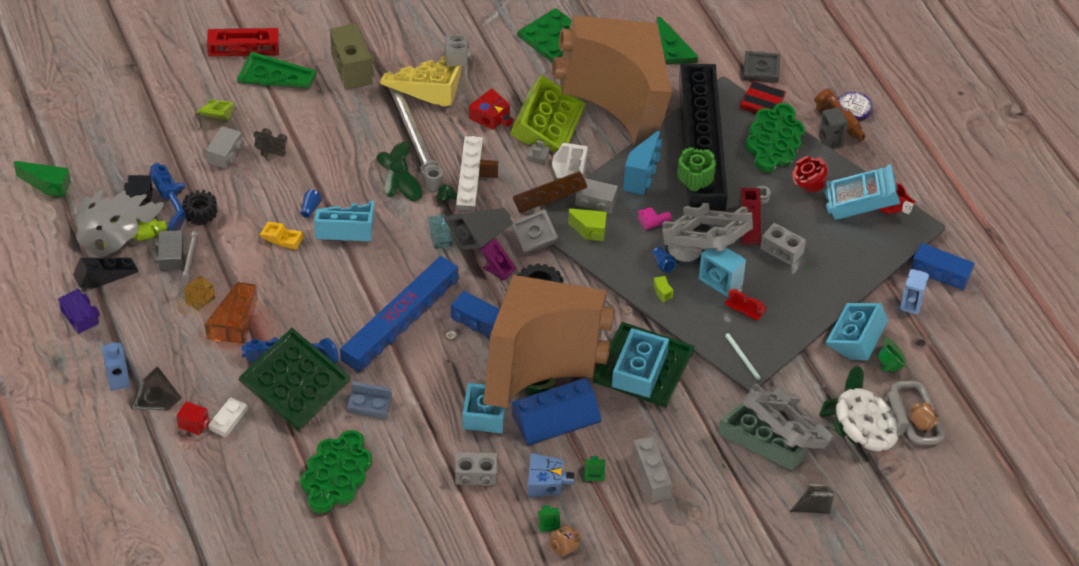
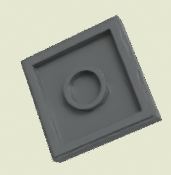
(761, 66)

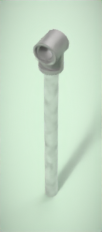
(430, 170)

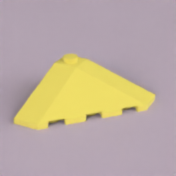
(428, 82)

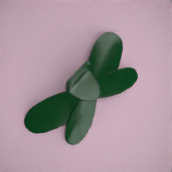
(398, 173)
(854, 380)

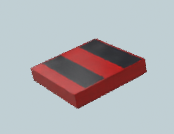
(761, 96)

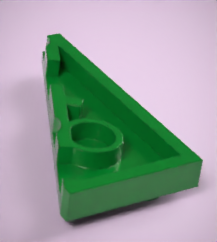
(673, 46)

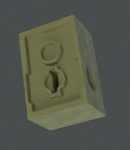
(351, 56)

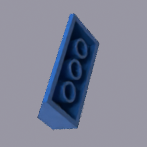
(556, 411)

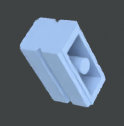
(914, 291)

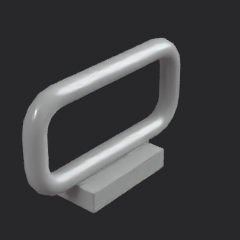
(899, 412)

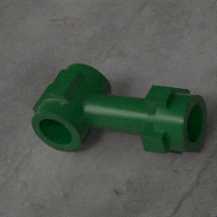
(445, 193)

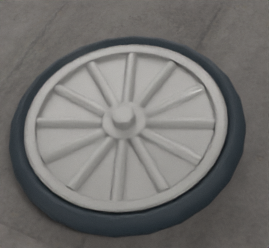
(684, 255)

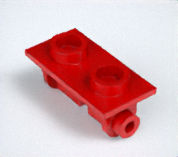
(747, 306)

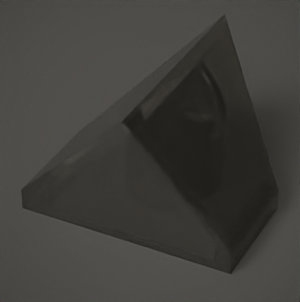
(156, 392)
(815, 500)

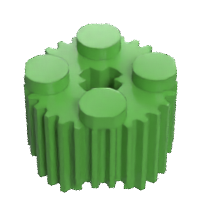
(696, 168)

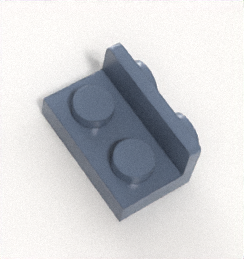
(370, 400)

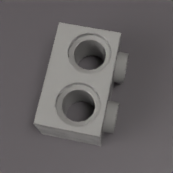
(457, 50)
(783, 244)
(471, 468)

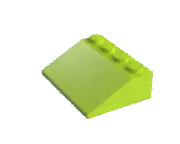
(547, 115)

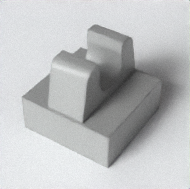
(538, 153)

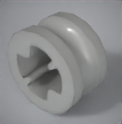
(766, 191)

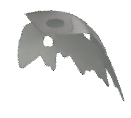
(113, 234)

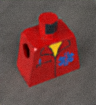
(490, 110)

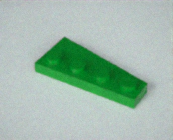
(275, 72)

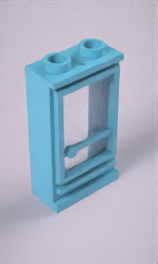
(862, 193)

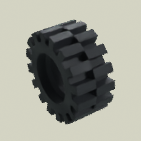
(200, 215)

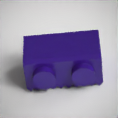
(78, 310)

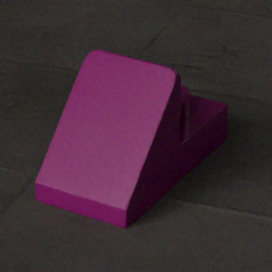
(497, 260)

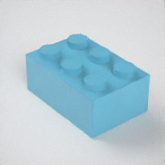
(640, 362)

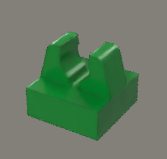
(594, 469)
(548, 518)

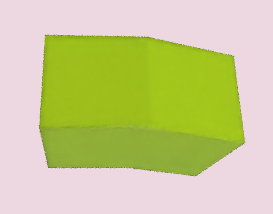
(662, 288)

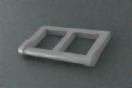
(185, 275)

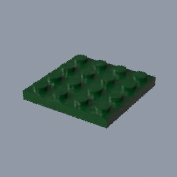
(670, 374)
(294, 379)

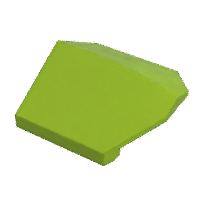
(217, 109)

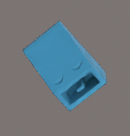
(641, 165)

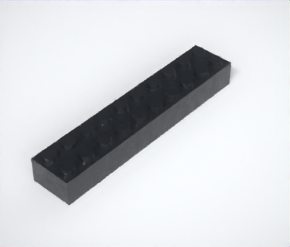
(703, 129)

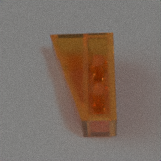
(234, 315)

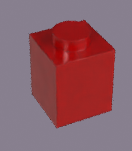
(193, 418)

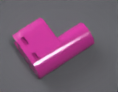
(650, 219)

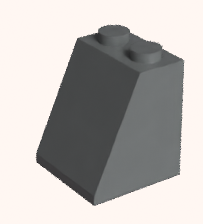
(478, 227)

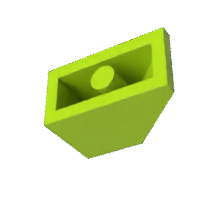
(588, 223)

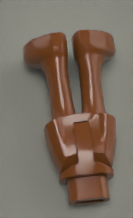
(827, 100)

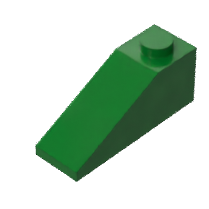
(46, 178)

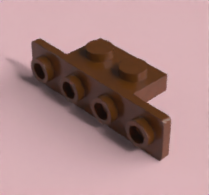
(550, 191)

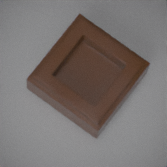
(488, 169)

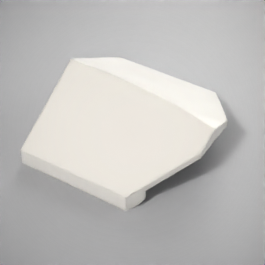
(569, 159)

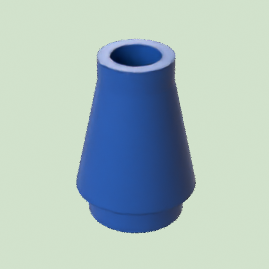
(310, 202)
(664, 260)

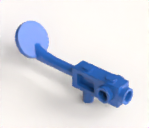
(168, 189)
(256, 348)

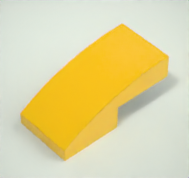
(279, 235)

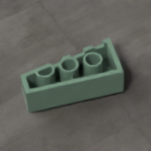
(749, 431)

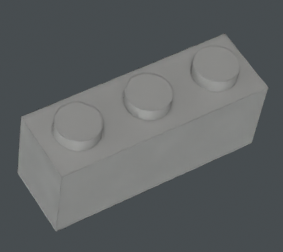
(652, 469)

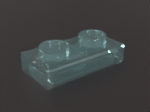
(439, 231)

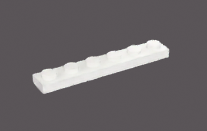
(469, 174)

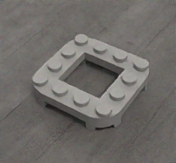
(682, 231)
(799, 429)

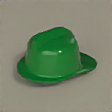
(891, 356)

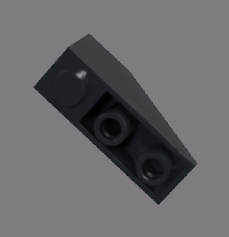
(138, 186)
(100, 271)

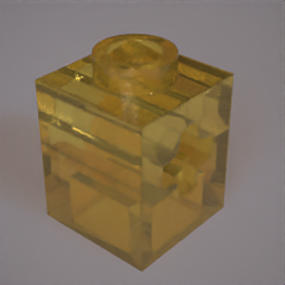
(199, 293)

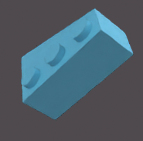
(345, 224)

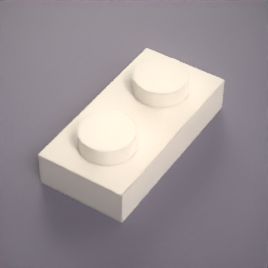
(228, 417)

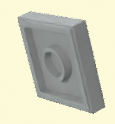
(535, 232)

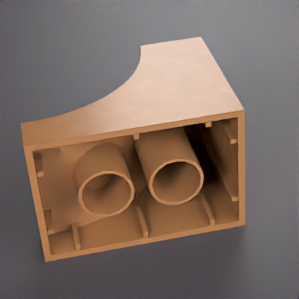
(618, 69)
(545, 334)

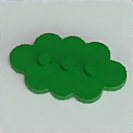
(775, 137)
(336, 471)

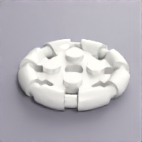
(860, 404)

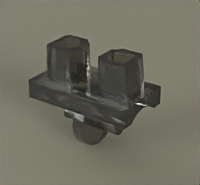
(268, 144)

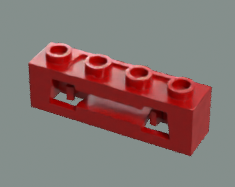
(243, 41)

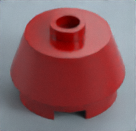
(810, 173)

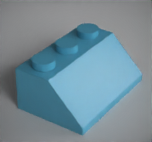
(858, 330)

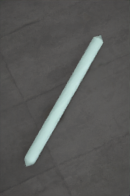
(743, 357)

